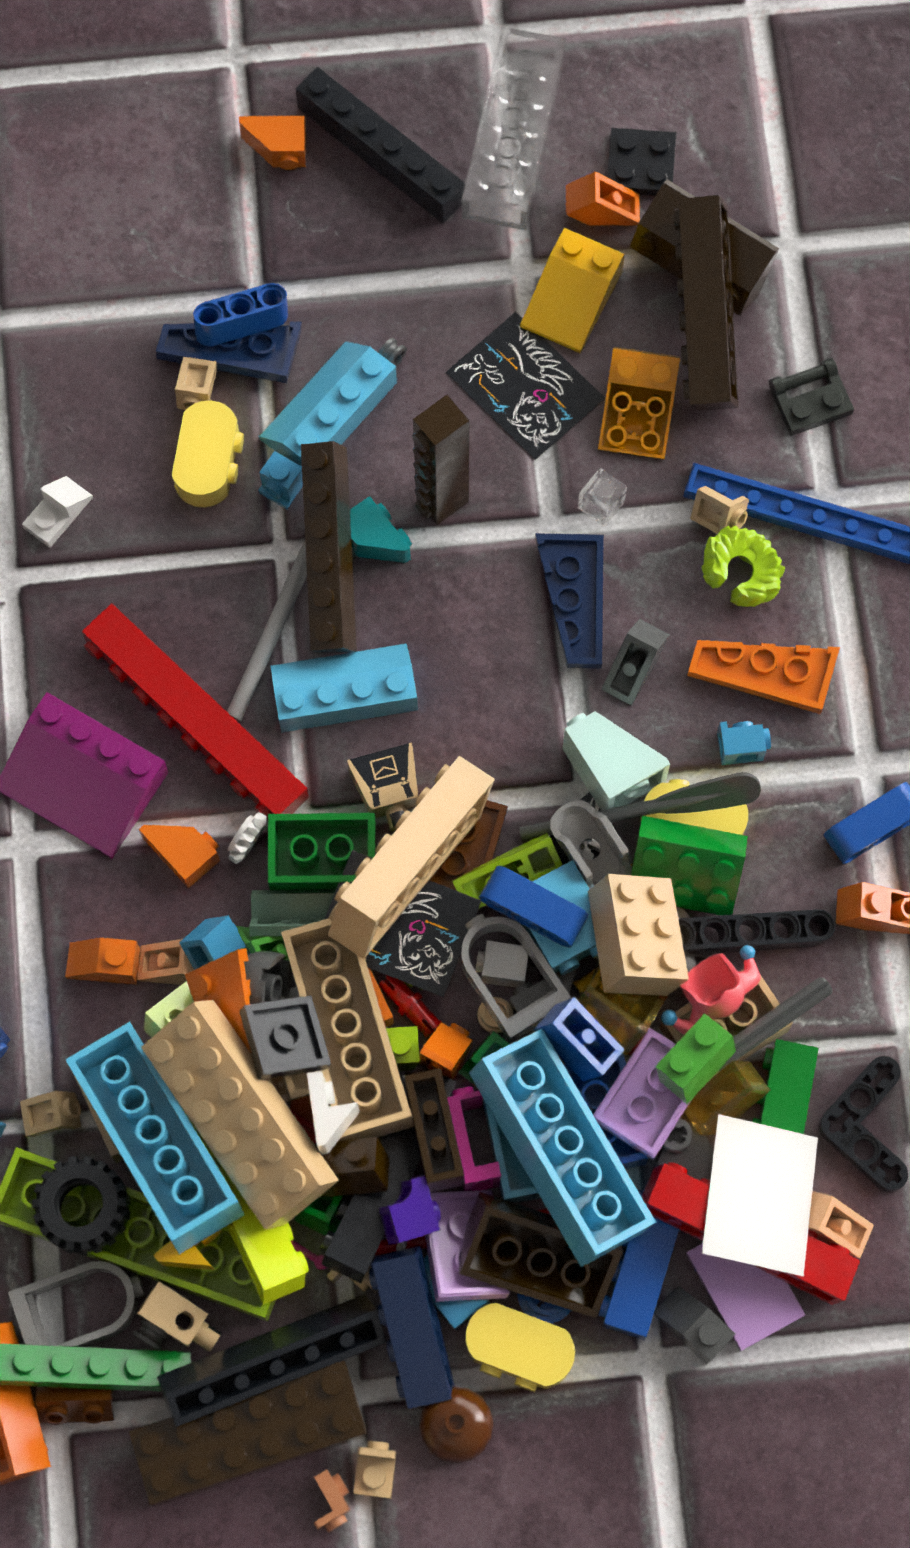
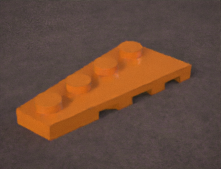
(778, 673)
(226, 984)

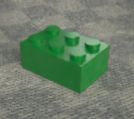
(314, 848)
(698, 860)

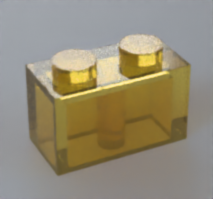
(726, 1094)

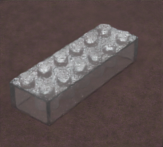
(513, 128)

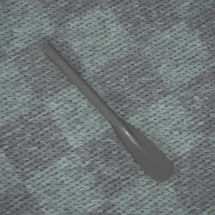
(702, 796)

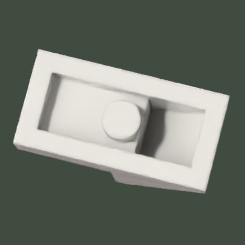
(57, 510)
(328, 1121)

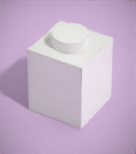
(502, 964)

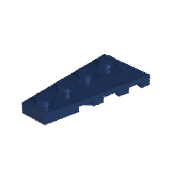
(259, 355)
(575, 588)

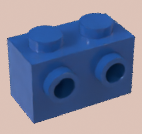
(580, 1039)

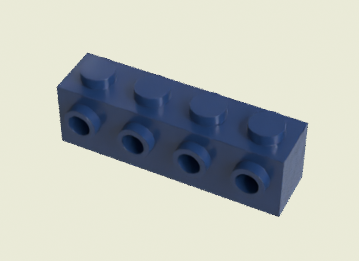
(413, 1327)

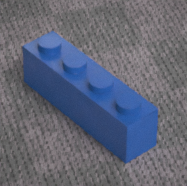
(639, 1280)

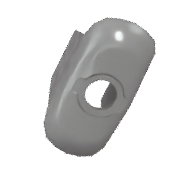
(581, 821)

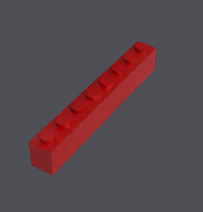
(193, 713)

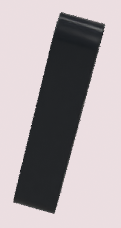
(763, 931)

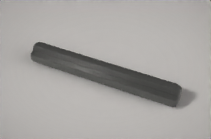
(779, 1017)

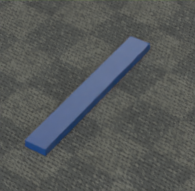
(807, 513)

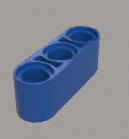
(240, 314)
(870, 824)
(533, 906)

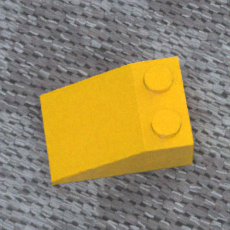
(573, 290)

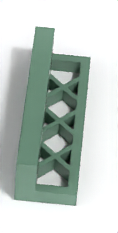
(286, 909)

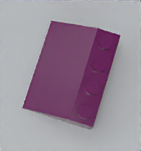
(81, 775)

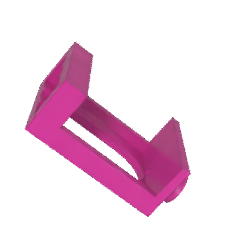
(478, 1177)

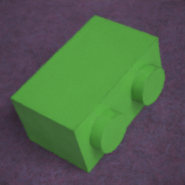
(695, 1058)

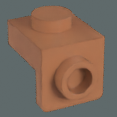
(333, 1490)

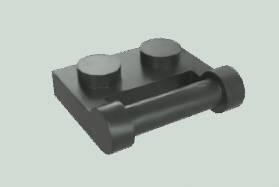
(813, 407)

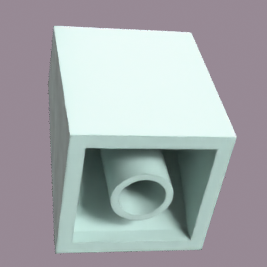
(612, 761)

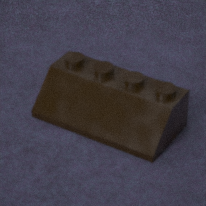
(749, 253)
(530, 1256)

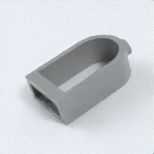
(531, 1016)
(29, 1318)

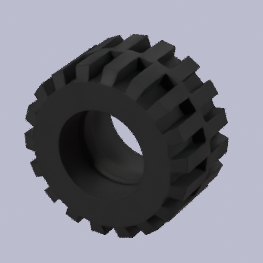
(55, 1188)

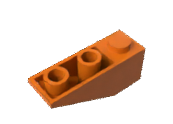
(873, 908)

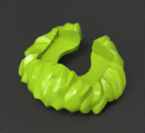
(751, 548)

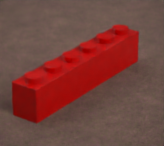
(683, 1204)

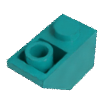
(375, 535)

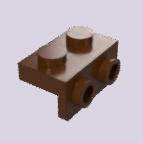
(74, 1405)

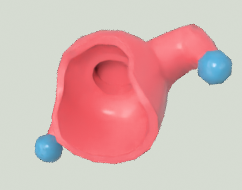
(715, 989)

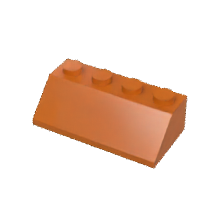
(21, 1436)

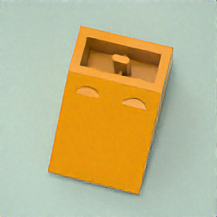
(639, 402)

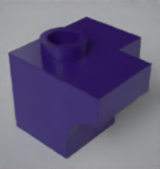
(412, 1213)

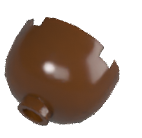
(457, 1427)

